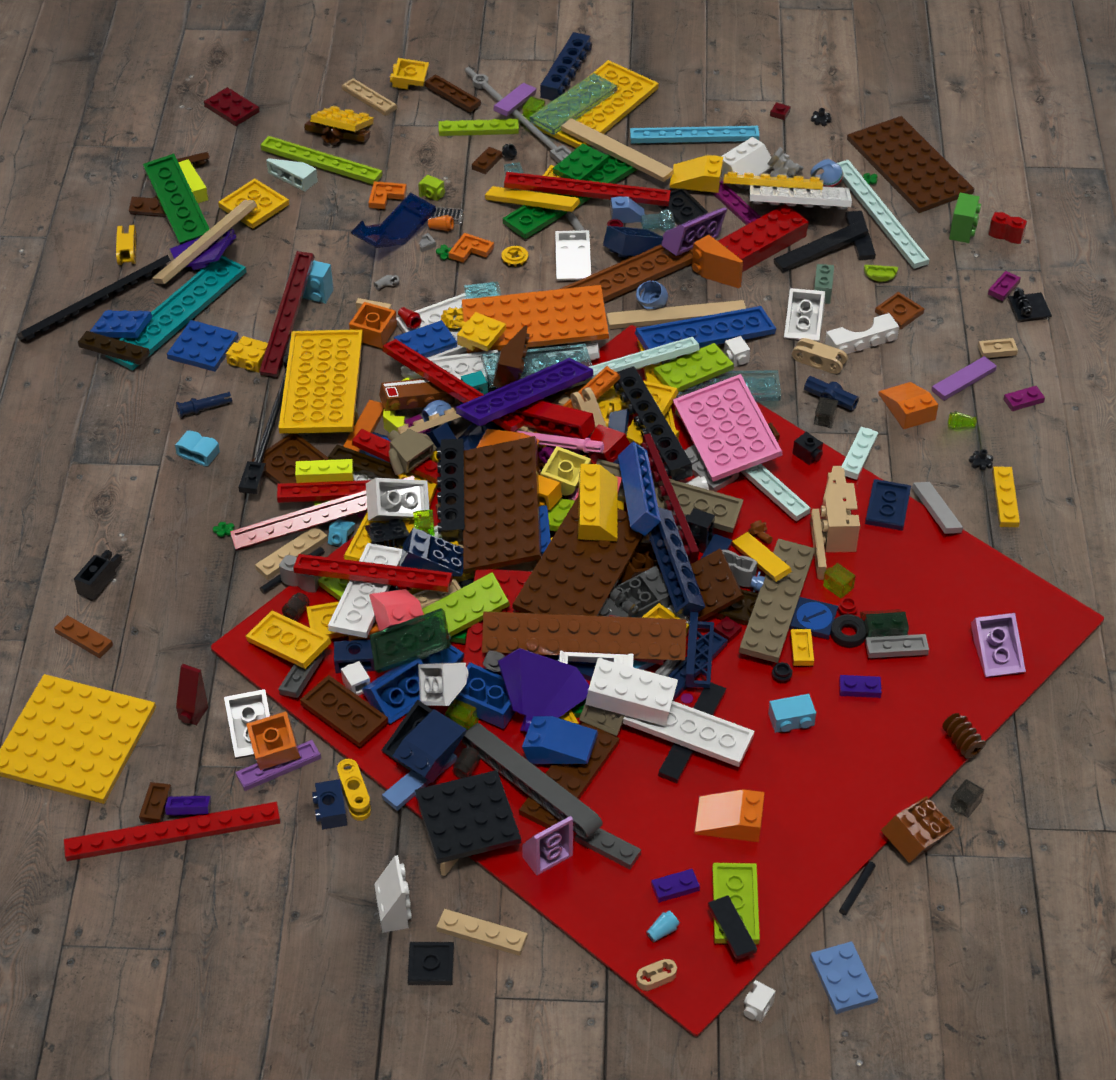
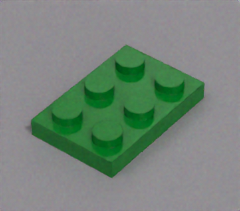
(581, 163)

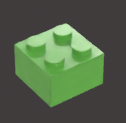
(965, 218)

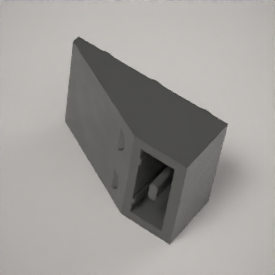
(645, 591)

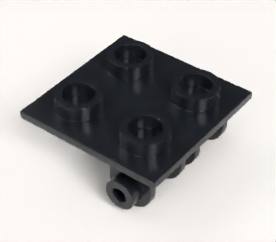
(1029, 305)
(387, 531)

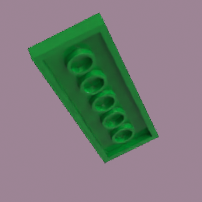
(176, 198)

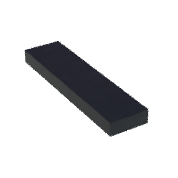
(863, 246)

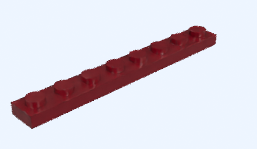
(287, 314)
(670, 499)

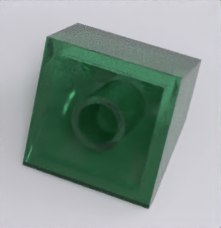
(885, 623)

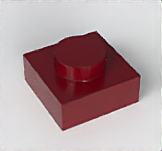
(780, 111)
(728, 629)

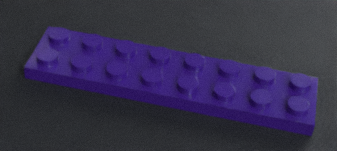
(524, 391)

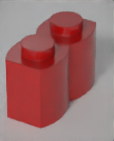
(1007, 227)

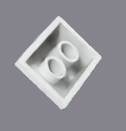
(804, 314)
(395, 498)
(243, 710)

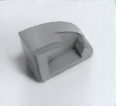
(427, 242)

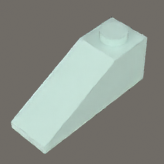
(295, 173)

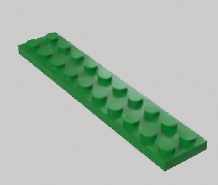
(530, 219)

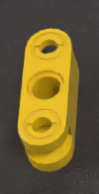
(126, 245)
(358, 799)

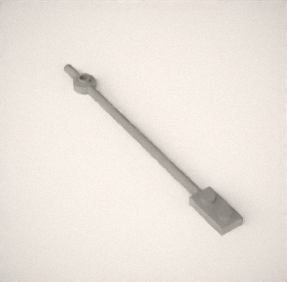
(480, 81)

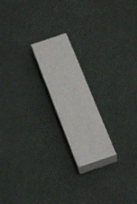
(937, 507)

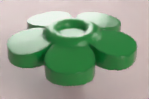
(870, 179)
(443, 252)
(223, 529)

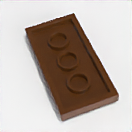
(344, 711)

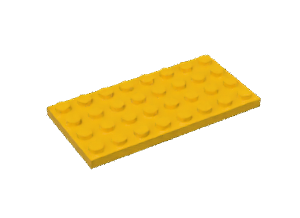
(630, 92)
(321, 381)

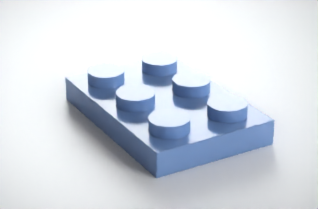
(843, 977)

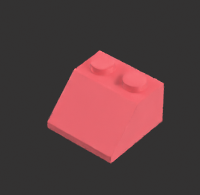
(394, 607)

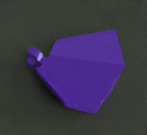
(211, 254)
(541, 685)

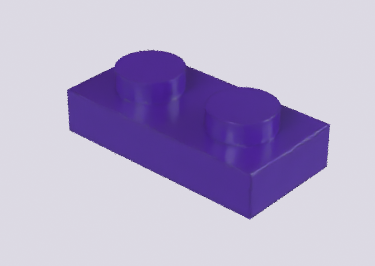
(860, 686)
(187, 805)
(675, 885)

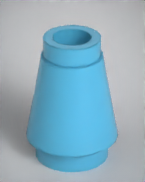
(663, 926)

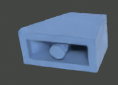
(626, 210)

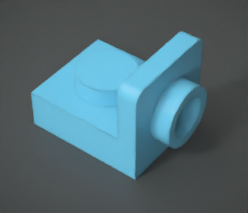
(339, 532)

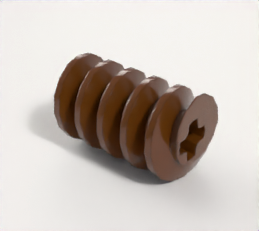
(963, 735)

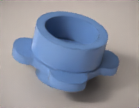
(757, 582)

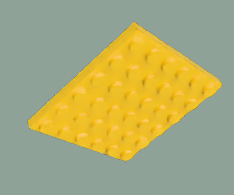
(74, 738)

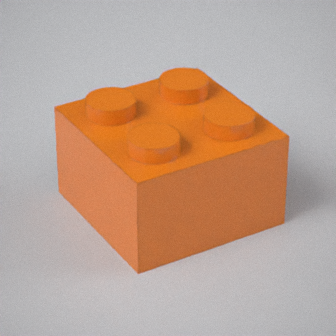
(376, 322)
(273, 740)

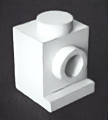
(758, 1001)

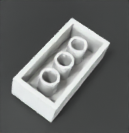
(631, 692)

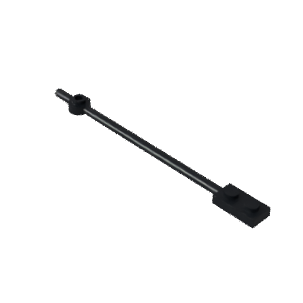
(255, 471)

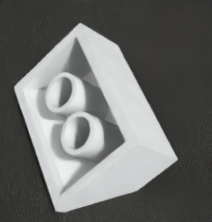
(747, 158)
(441, 682)

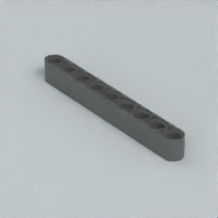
(532, 780)

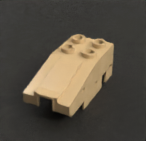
(838, 524)

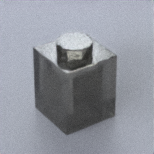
(825, 412)
(967, 798)

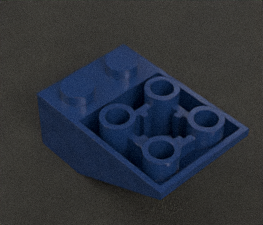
(431, 553)

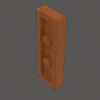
(83, 636)

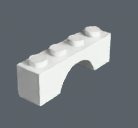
(882, 331)

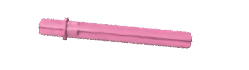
(586, 444)

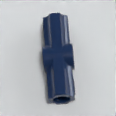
(831, 391)

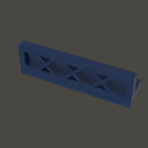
(693, 649)

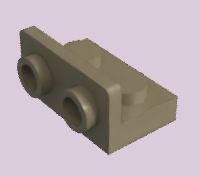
(602, 719)

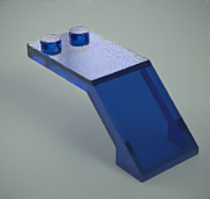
(399, 225)

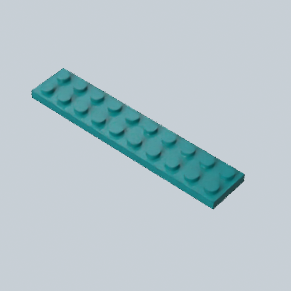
(185, 305)

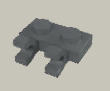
(616, 598)

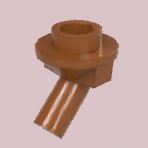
(758, 528)

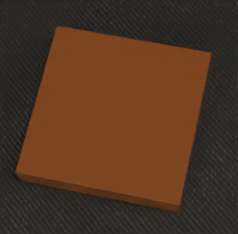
(901, 309)

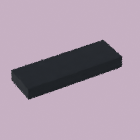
(732, 927)

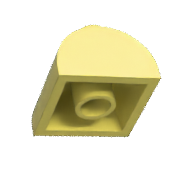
(564, 468)

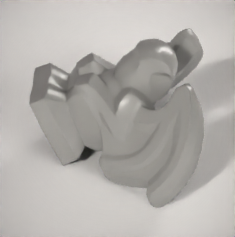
(783, 165)

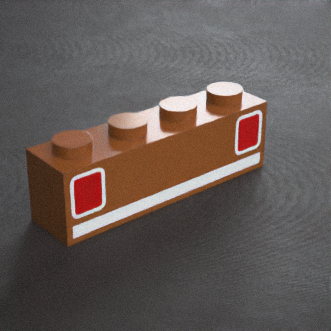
(411, 394)

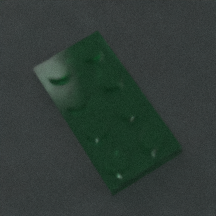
(410, 640)

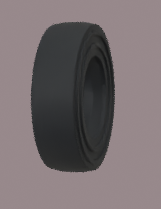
(846, 640)

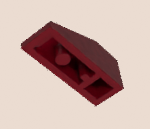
(191, 695)

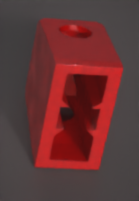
(613, 441)

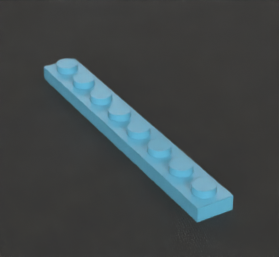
(693, 134)

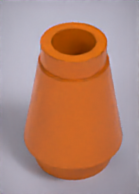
(442, 223)

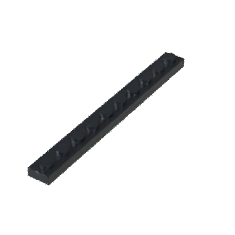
(89, 301)

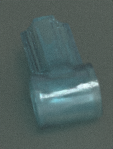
(663, 220)

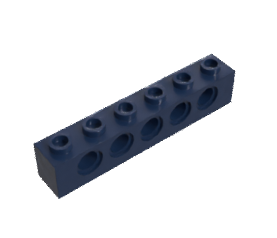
(565, 66)
(675, 565)

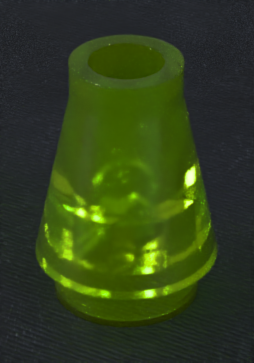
(959, 420)

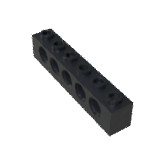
(452, 489)

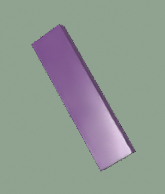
(514, 99)
(964, 378)
(253, 776)

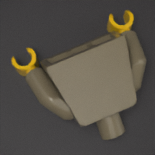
(409, 451)

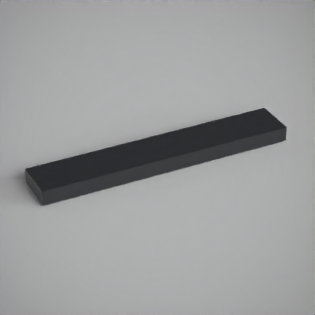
(821, 246)
(679, 755)

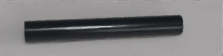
(857, 888)

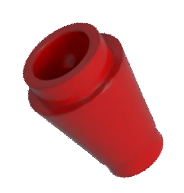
(410, 318)

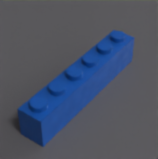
(639, 488)

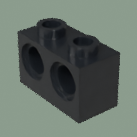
(702, 527)

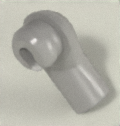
(388, 280)

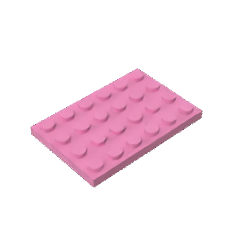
(727, 427)

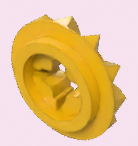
(513, 251)
(447, 316)

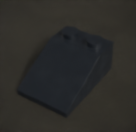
(411, 720)

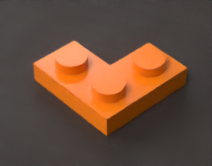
(383, 190)
(470, 244)

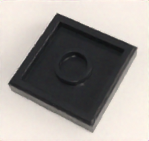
(430, 963)

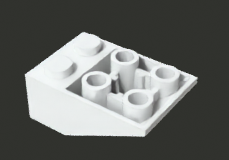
(572, 255)
(393, 897)

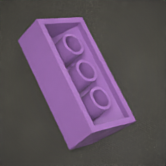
(683, 236)

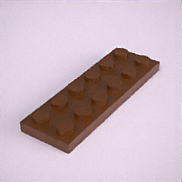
(572, 777)

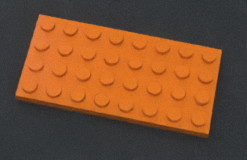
(551, 315)

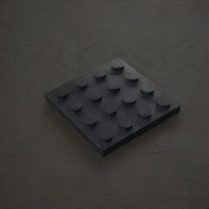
(467, 816)

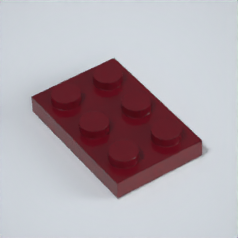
(231, 106)

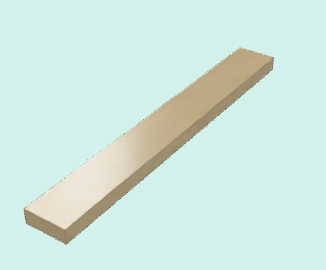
(617, 150)
(204, 242)
(669, 314)

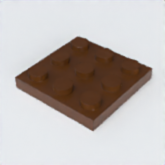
(282, 458)
(715, 584)

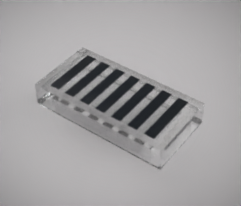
(457, 214)

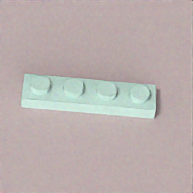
(859, 452)

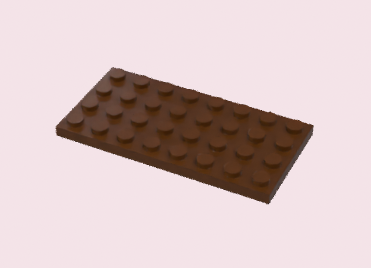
(910, 164)
(501, 505)
(578, 573)

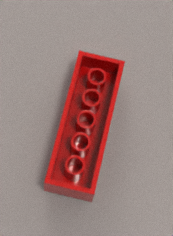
(766, 236)

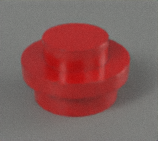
(848, 606)

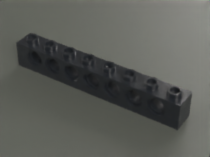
(651, 420)

